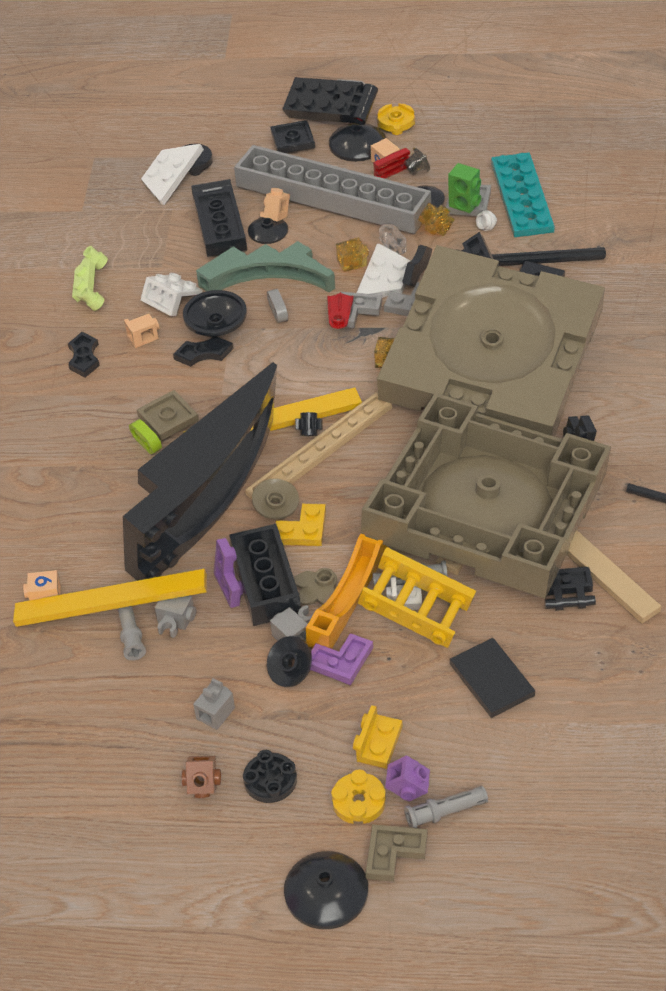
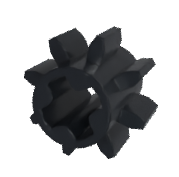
(308, 424)

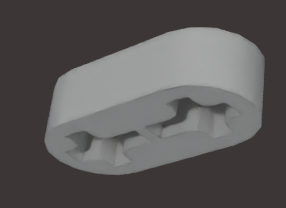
(277, 305)

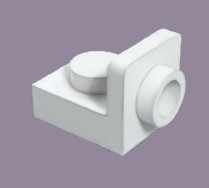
(414, 600)

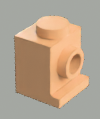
(276, 205)
(142, 330)

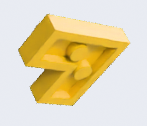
(307, 530)

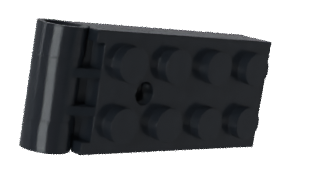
(330, 100)
(218, 217)

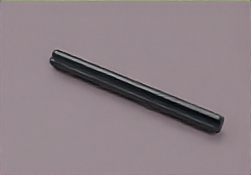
(551, 256)

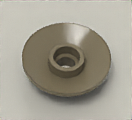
(275, 491)

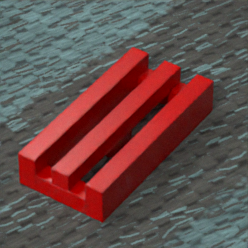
(393, 166)

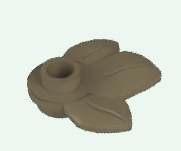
(316, 586)

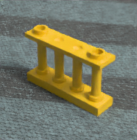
(426, 579)

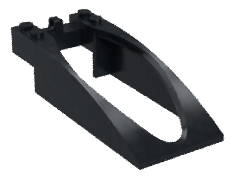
(197, 478)

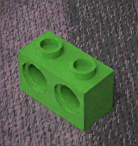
(464, 188)

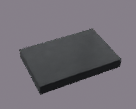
(492, 677)

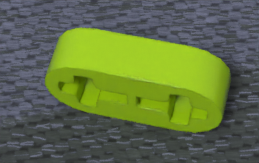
(145, 436)

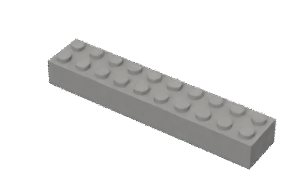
(333, 188)

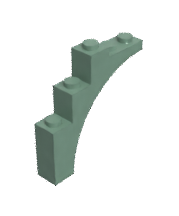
(265, 262)

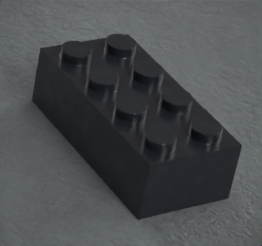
(264, 573)

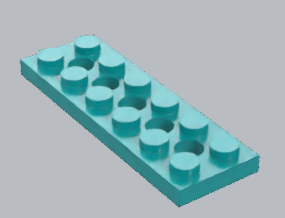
(515, 202)

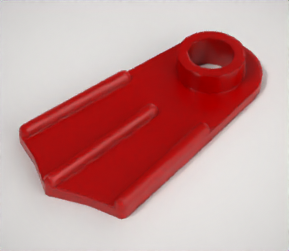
(339, 308)

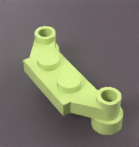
(84, 278)

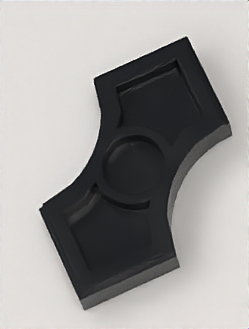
(417, 265)
(194, 352)
(83, 360)

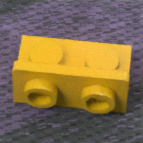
(377, 739)

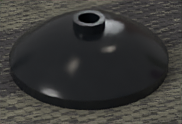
(354, 141)
(214, 313)
(330, 902)

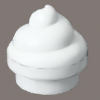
(486, 220)

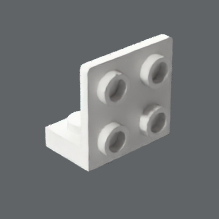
(165, 292)

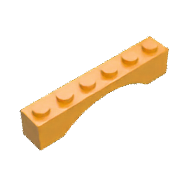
(334, 614)

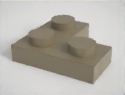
(388, 844)

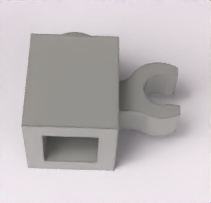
(175, 614)
(290, 623)
(214, 704)

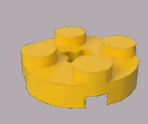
(396, 118)
(358, 783)

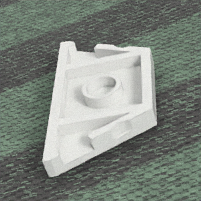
(169, 170)
(384, 273)

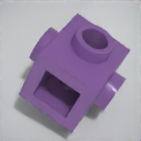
(407, 778)

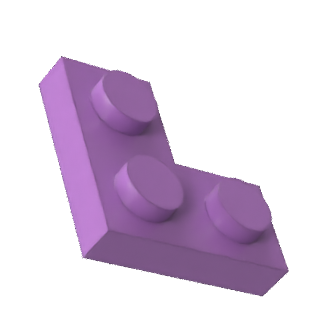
(225, 572)
(342, 664)

